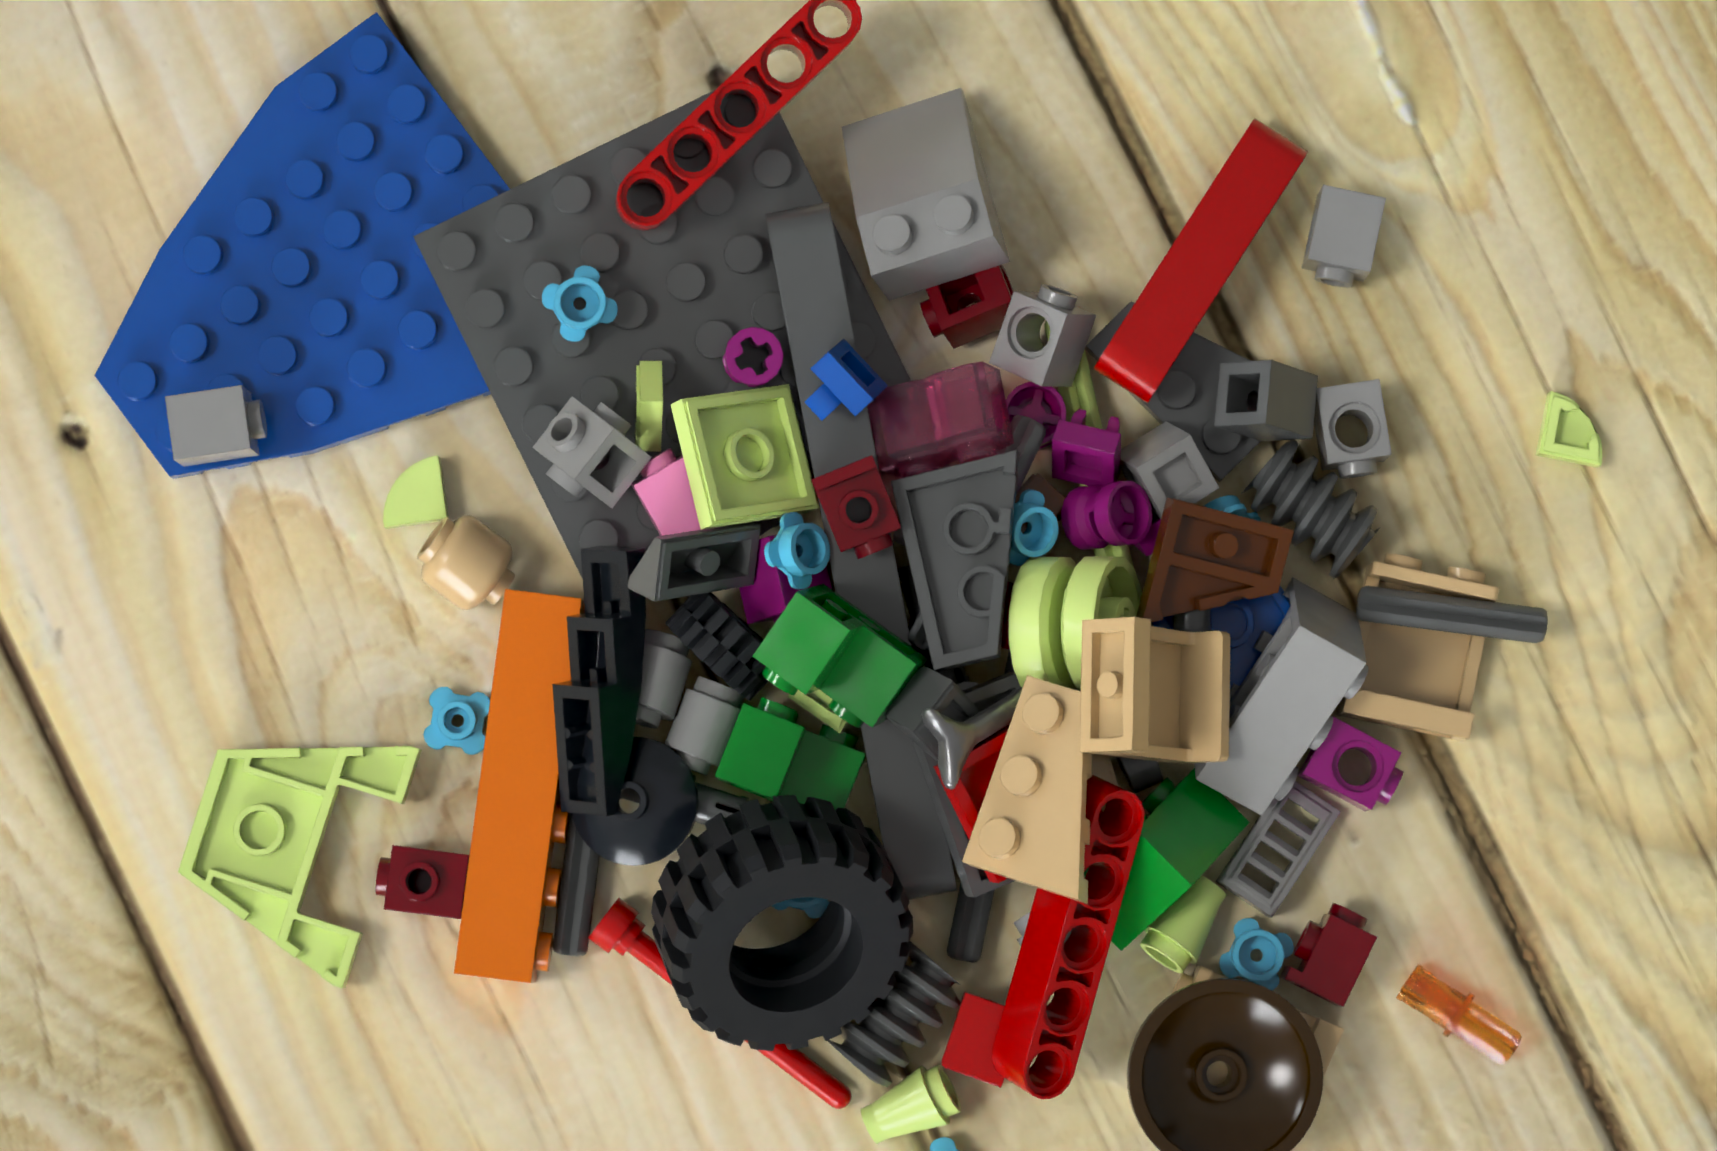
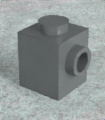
(1266, 400)

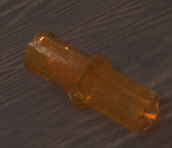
(1459, 1015)

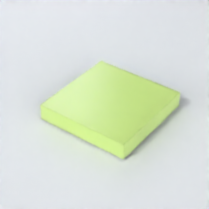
(744, 456)

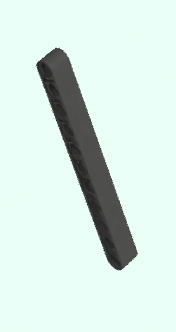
(815, 322)

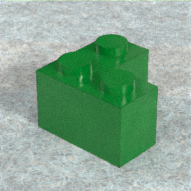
(838, 650)
(779, 758)
(1177, 844)

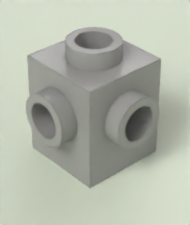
(591, 452)

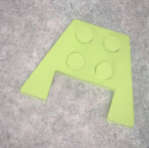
(264, 832)

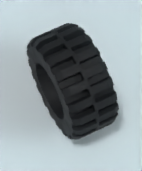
(801, 985)

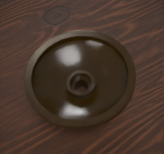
(1270, 1063)

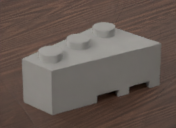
(1288, 698)

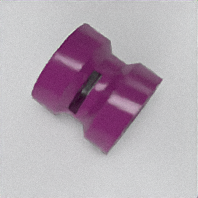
(1038, 403)
(1096, 518)

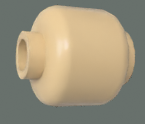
(466, 562)

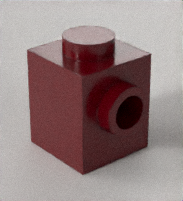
(423, 881)

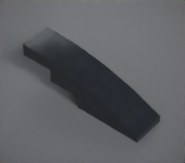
(601, 700)

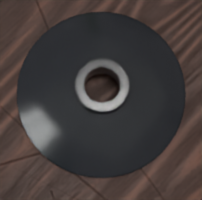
(664, 813)

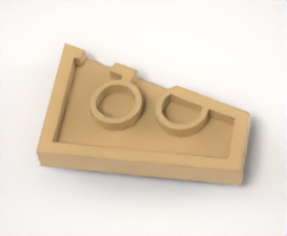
(1036, 799)

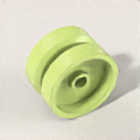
(1049, 608)

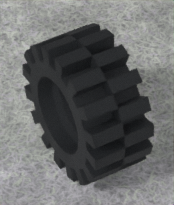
(720, 641)

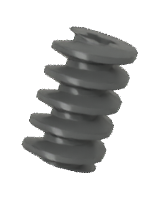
(1313, 508)
(897, 1018)

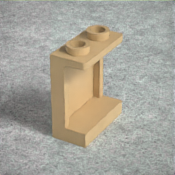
(1415, 674)
(1154, 692)

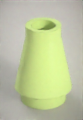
(1183, 928)
(913, 1105)

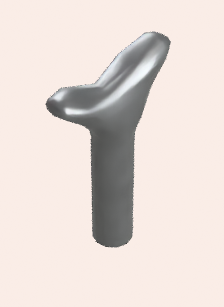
(958, 738)

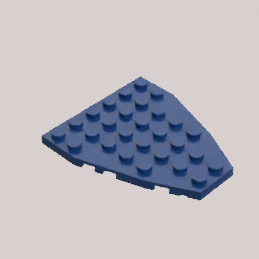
(307, 264)

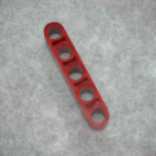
(721, 138)
(1200, 260)
(1072, 967)

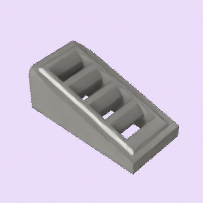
(1251, 892)

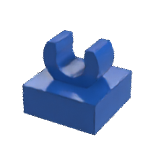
(845, 381)

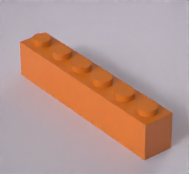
(518, 797)

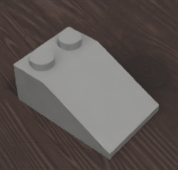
(922, 195)

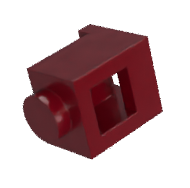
(948, 311)
(853, 481)
(1331, 955)

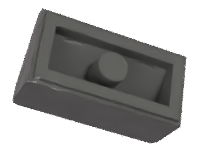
(697, 562)

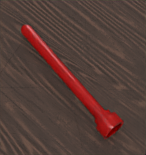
(624, 933)

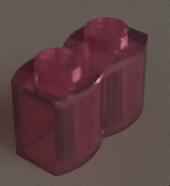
(940, 420)

